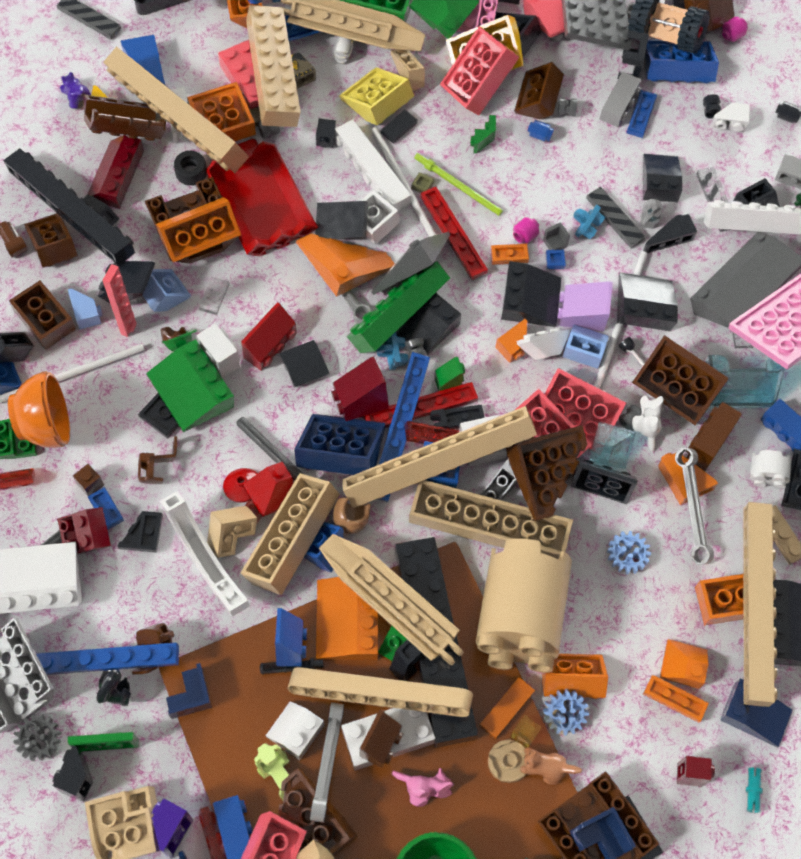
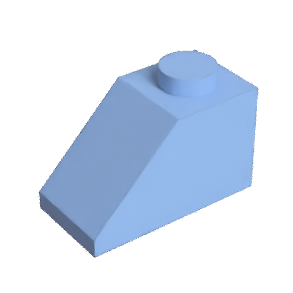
(85, 309)

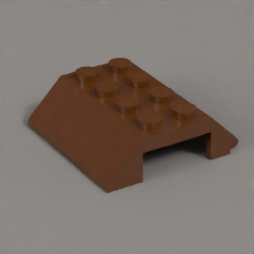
(122, 117)

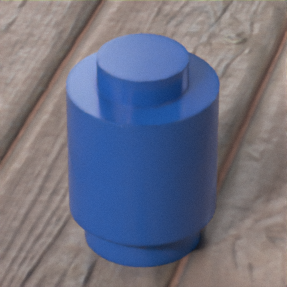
(540, 130)

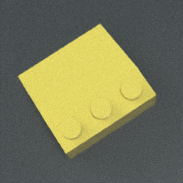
(378, 95)

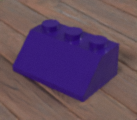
(170, 825)

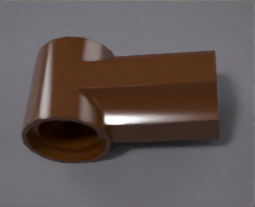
(13, 242)

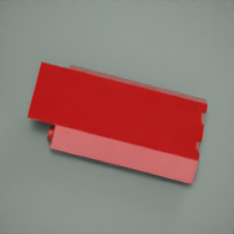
(263, 199)

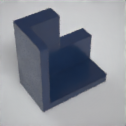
(194, 699)
(607, 832)

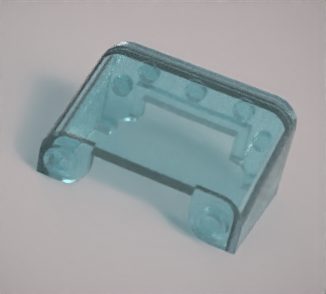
(748, 386)

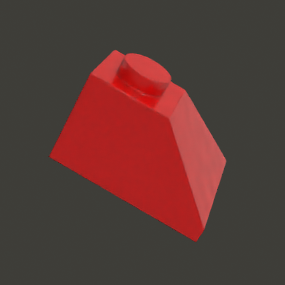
(269, 488)

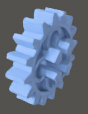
(617, 551)
(556, 720)

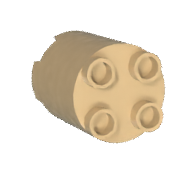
(523, 606)

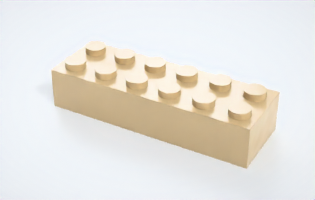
(290, 533)

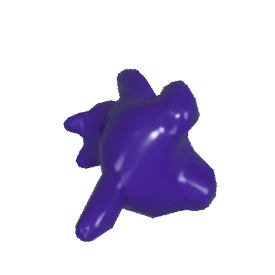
(74, 90)

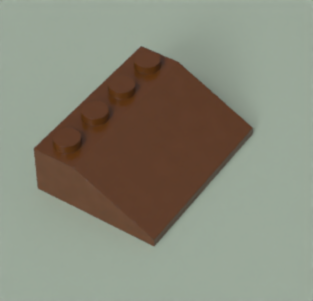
(681, 379)

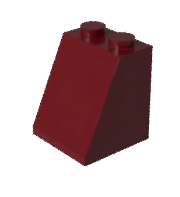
(361, 391)

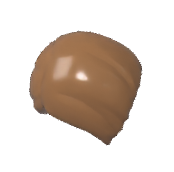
(349, 518)

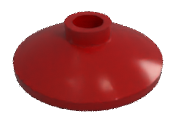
(233, 489)

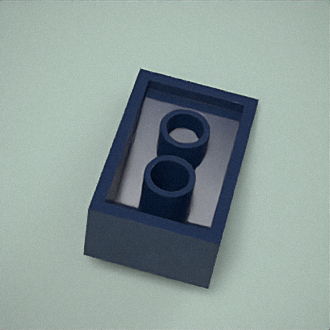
(759, 721)

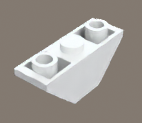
(544, 344)

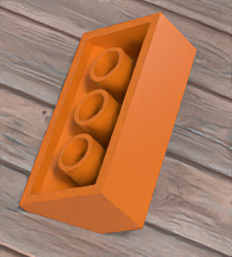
(198, 229)

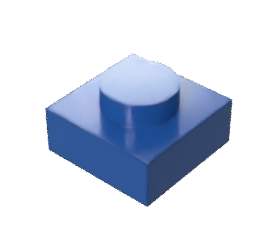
(555, 259)

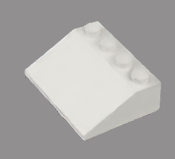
(39, 577)

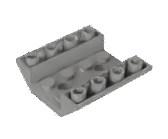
(21, 673)

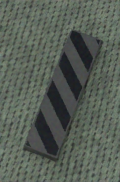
(89, 17)
(616, 217)

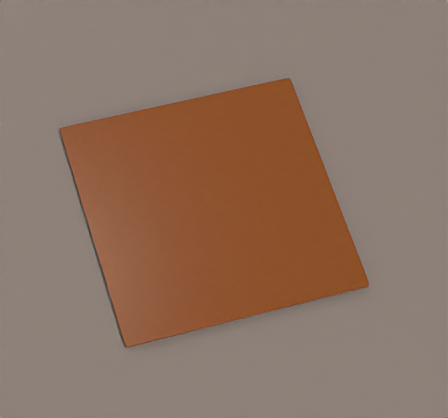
(483, 812)

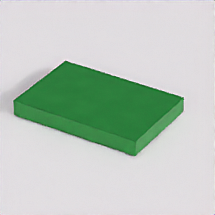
(104, 741)

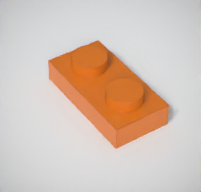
(511, 252)

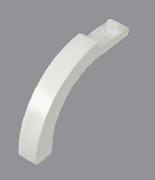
(202, 555)

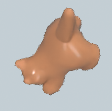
(551, 766)

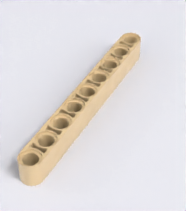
(381, 692)

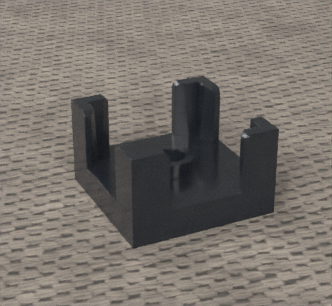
(634, 56)

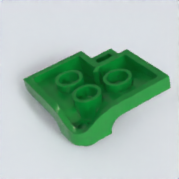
(444, 14)

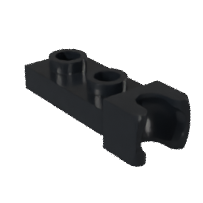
(453, 417)

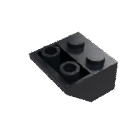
(759, 193)
(14, 346)
(74, 776)

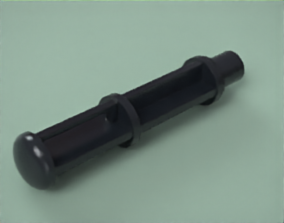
(266, 668)

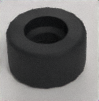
(190, 158)

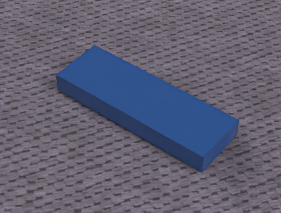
(641, 114)

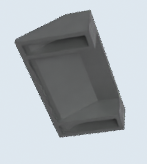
(746, 279)

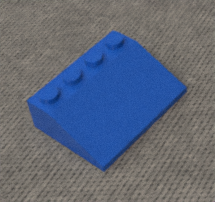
(669, 63)

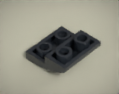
(304, 363)

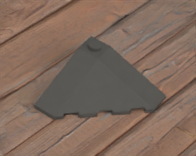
(416, 258)

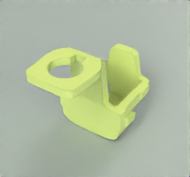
(272, 764)

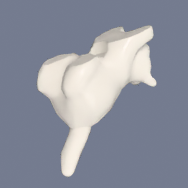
(649, 421)

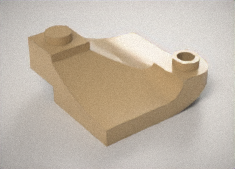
(123, 824)

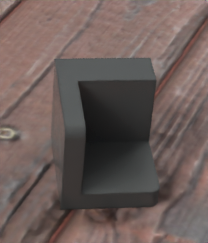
(556, 237)

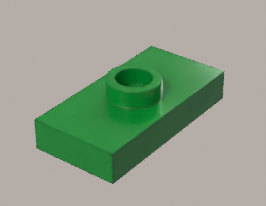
(391, 643)

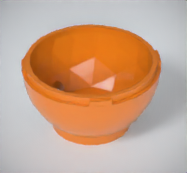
(40, 412)

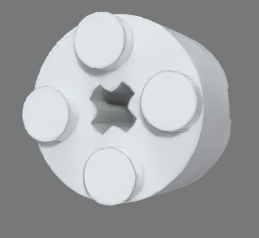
(770, 469)

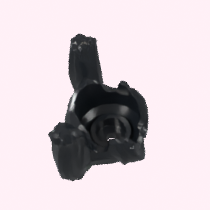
(112, 689)

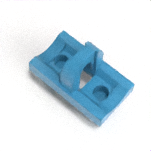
(585, 220)
(391, 351)

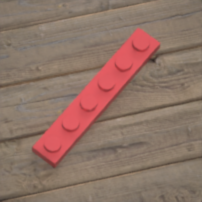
(119, 300)

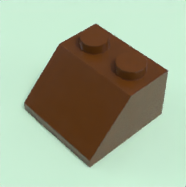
(381, 739)

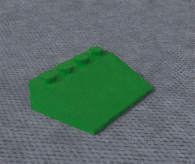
(191, 386)

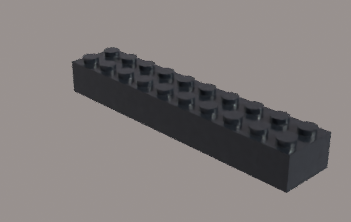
(422, 570)

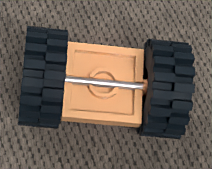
(670, 23)

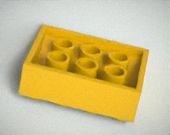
(502, 29)

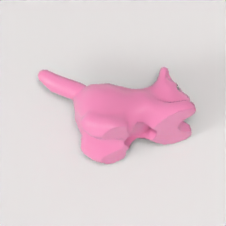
(422, 788)

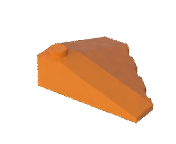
(343, 264)

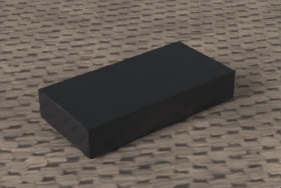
(399, 126)

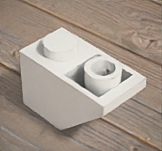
(733, 117)

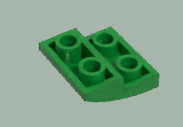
(11, 446)

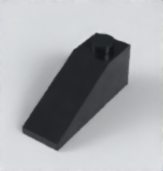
(675, 232)

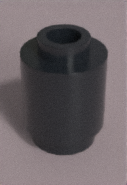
(788, 112)

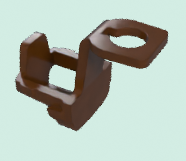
(147, 460)
(151, 635)

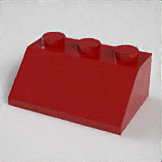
(268, 337)

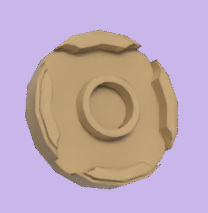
(505, 761)

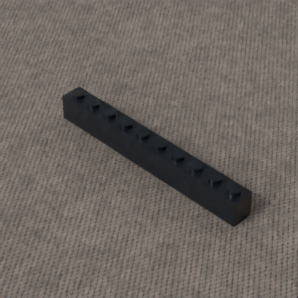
(70, 207)

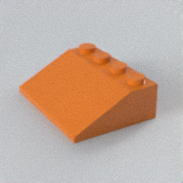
(344, 623)

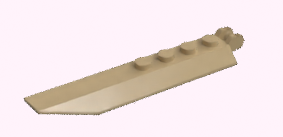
(355, 23)
(392, 598)

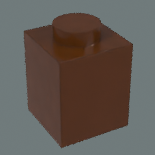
(88, 480)

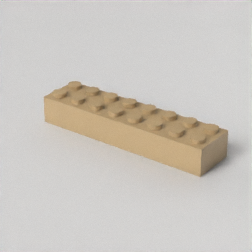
(273, 66)
(485, 518)

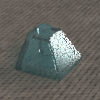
(611, 445)

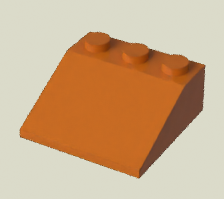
(226, 110)

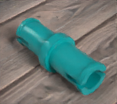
(754, 790)

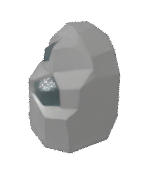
(651, 213)

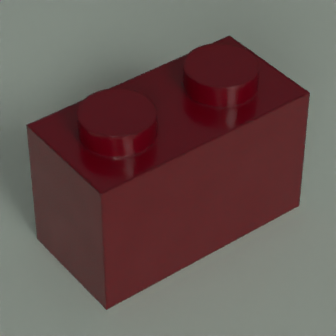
(695, 771)

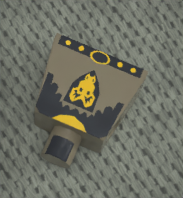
(303, 70)

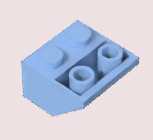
(585, 346)

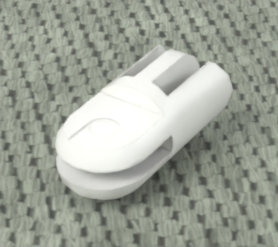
(343, 49)

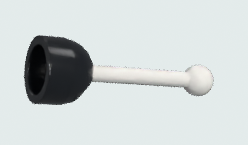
(628, 346)

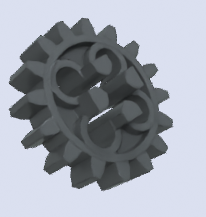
(34, 749)

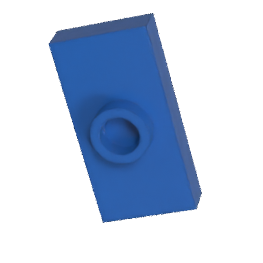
(111, 513)

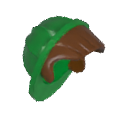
(176, 339)

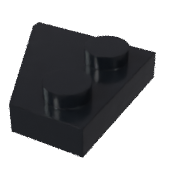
(144, 533)

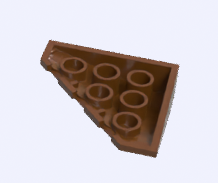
(543, 467)
(297, 807)

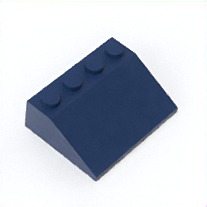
(339, 444)

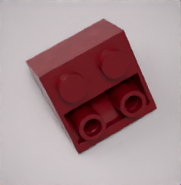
(86, 529)

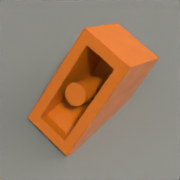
(507, 342)

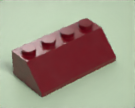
(116, 170)

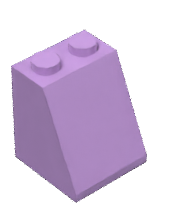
(585, 305)

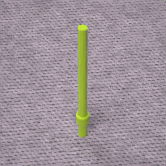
(431, 166)

